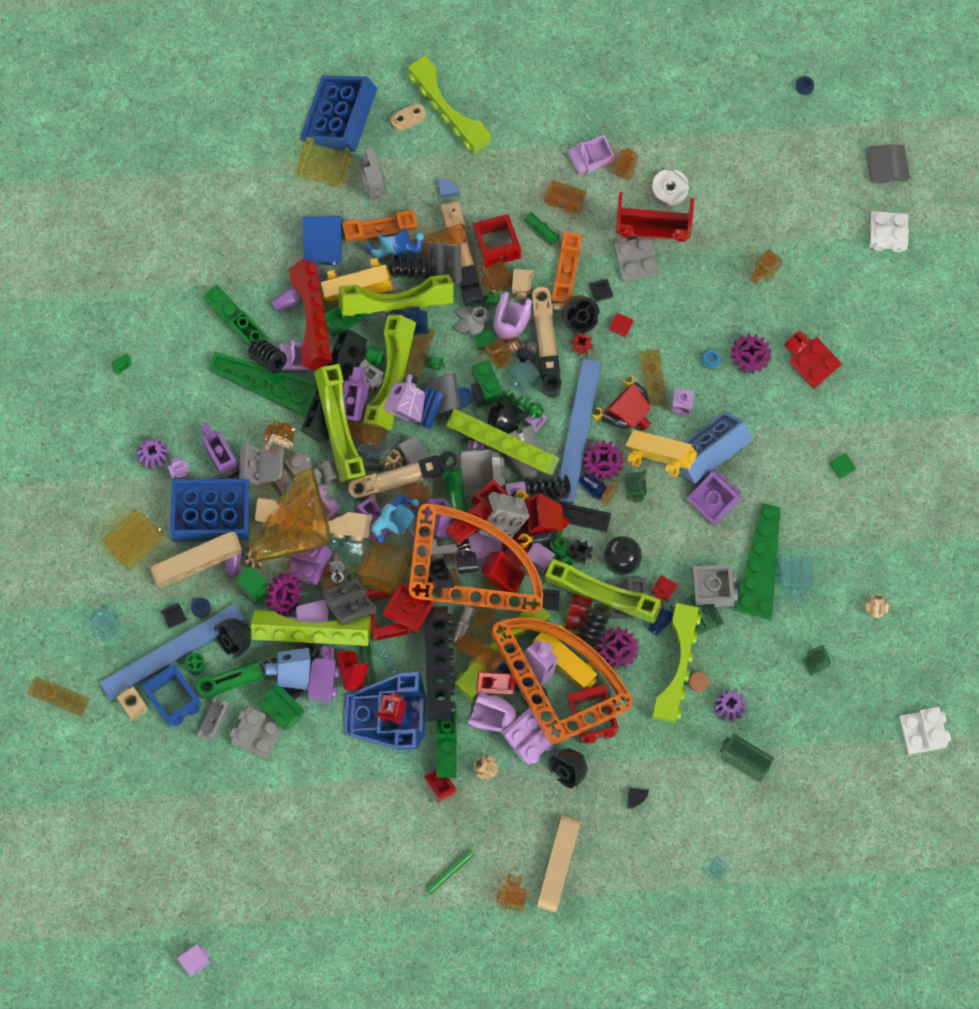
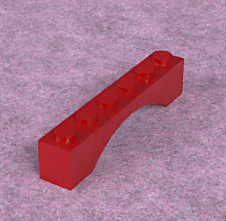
(315, 346)

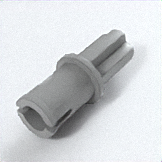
(337, 567)
(463, 623)

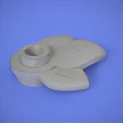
(470, 319)

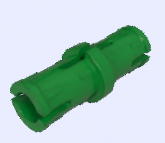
(541, 228)

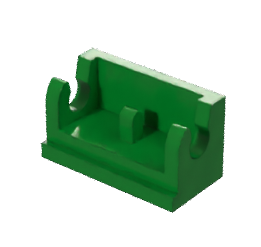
(337, 322)

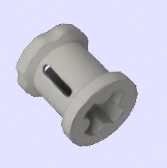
(329, 472)

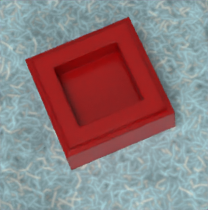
(621, 324)

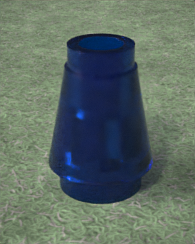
(593, 486)
(663, 619)

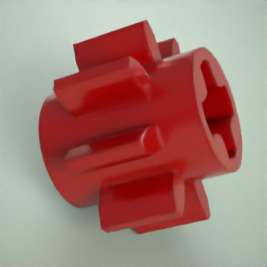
(583, 340)

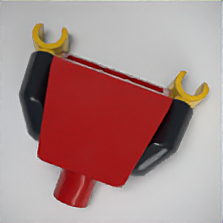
(628, 407)
(545, 517)

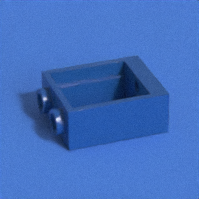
(160, 681)

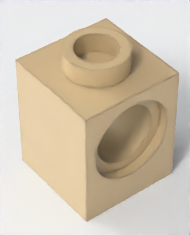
(134, 710)

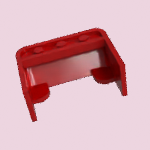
(654, 223)

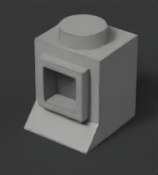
(374, 376)

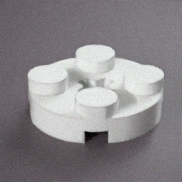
(670, 197)

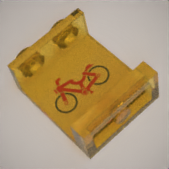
(323, 164)

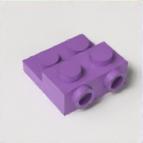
(715, 497)
(309, 565)

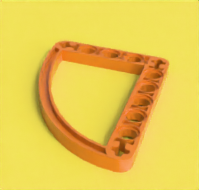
(466, 591)
(582, 647)

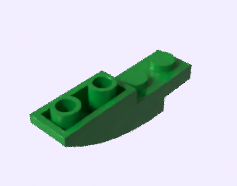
(233, 317)
(447, 747)

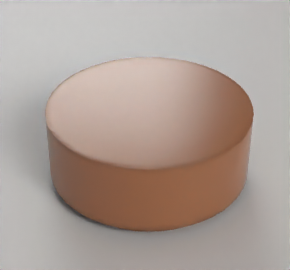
(698, 682)

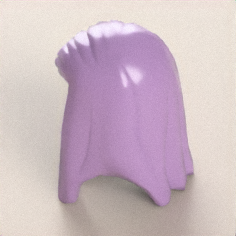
(511, 317)
(492, 713)

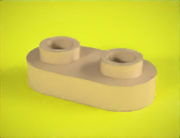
(409, 118)

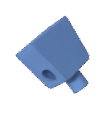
(291, 668)

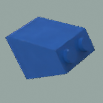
(323, 239)

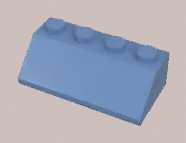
(716, 444)

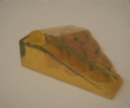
(298, 524)

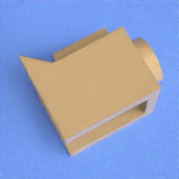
(522, 283)

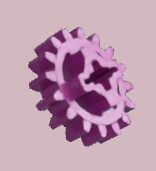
(757, 351)
(603, 451)
(283, 594)
(626, 647)

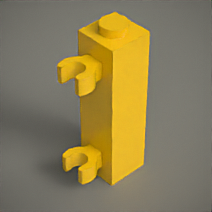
(374, 279)
(660, 449)
(569, 664)

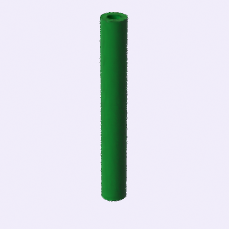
(450, 871)

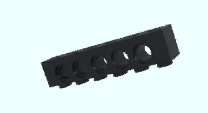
(346, 341)
(437, 709)

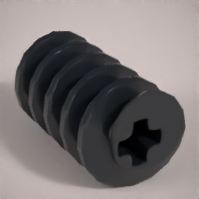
(408, 266)
(267, 356)
(556, 490)
(594, 625)

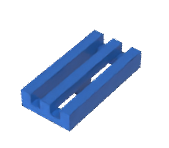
(429, 408)

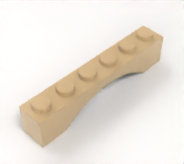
(350, 524)

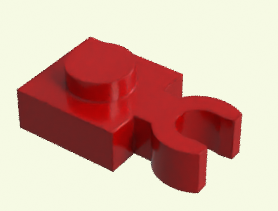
(663, 588)

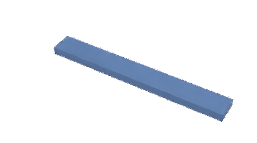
(579, 425)
(167, 654)

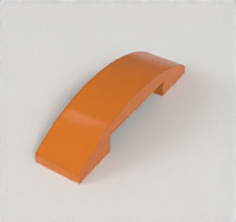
(389, 226)
(567, 267)

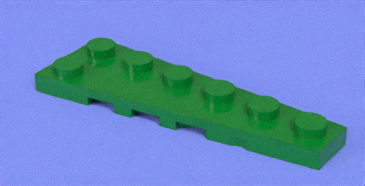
(281, 388)
(758, 580)

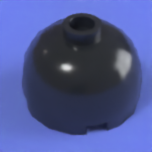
(580, 314)
(504, 417)
(622, 555)
(233, 636)
(569, 766)

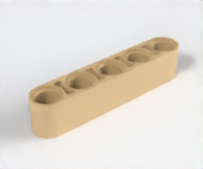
(196, 559)
(559, 864)

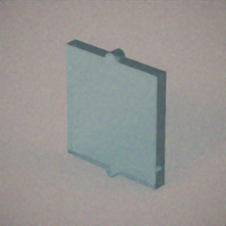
(380, 453)

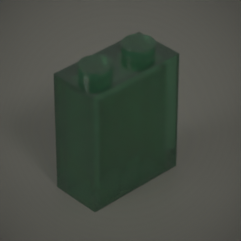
(746, 757)

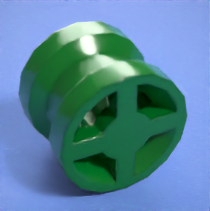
(375, 355)
(195, 659)

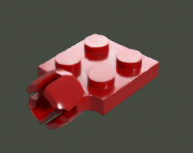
(811, 358)
(409, 610)

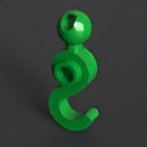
(524, 405)
(560, 546)

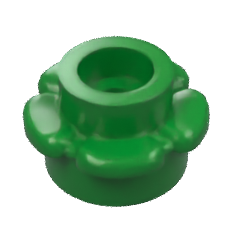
(492, 298)
(435, 363)

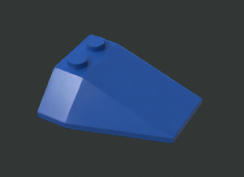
(365, 704)

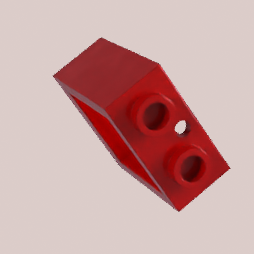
(493, 255)
(386, 631)
(589, 695)

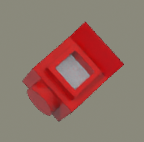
(392, 708)

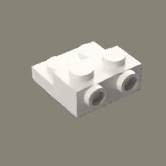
(888, 231)
(925, 730)

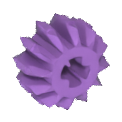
(147, 459)
(738, 709)

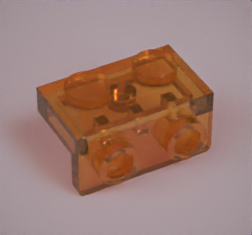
(565, 197)
(279, 433)

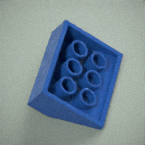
(339, 111)
(209, 509)

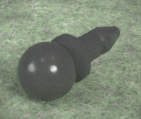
(530, 346)

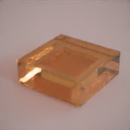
(609, 493)

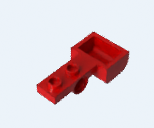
(482, 508)
(504, 568)

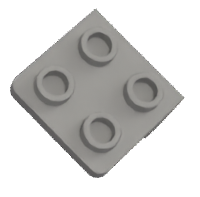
(261, 465)
(482, 467)
(507, 515)

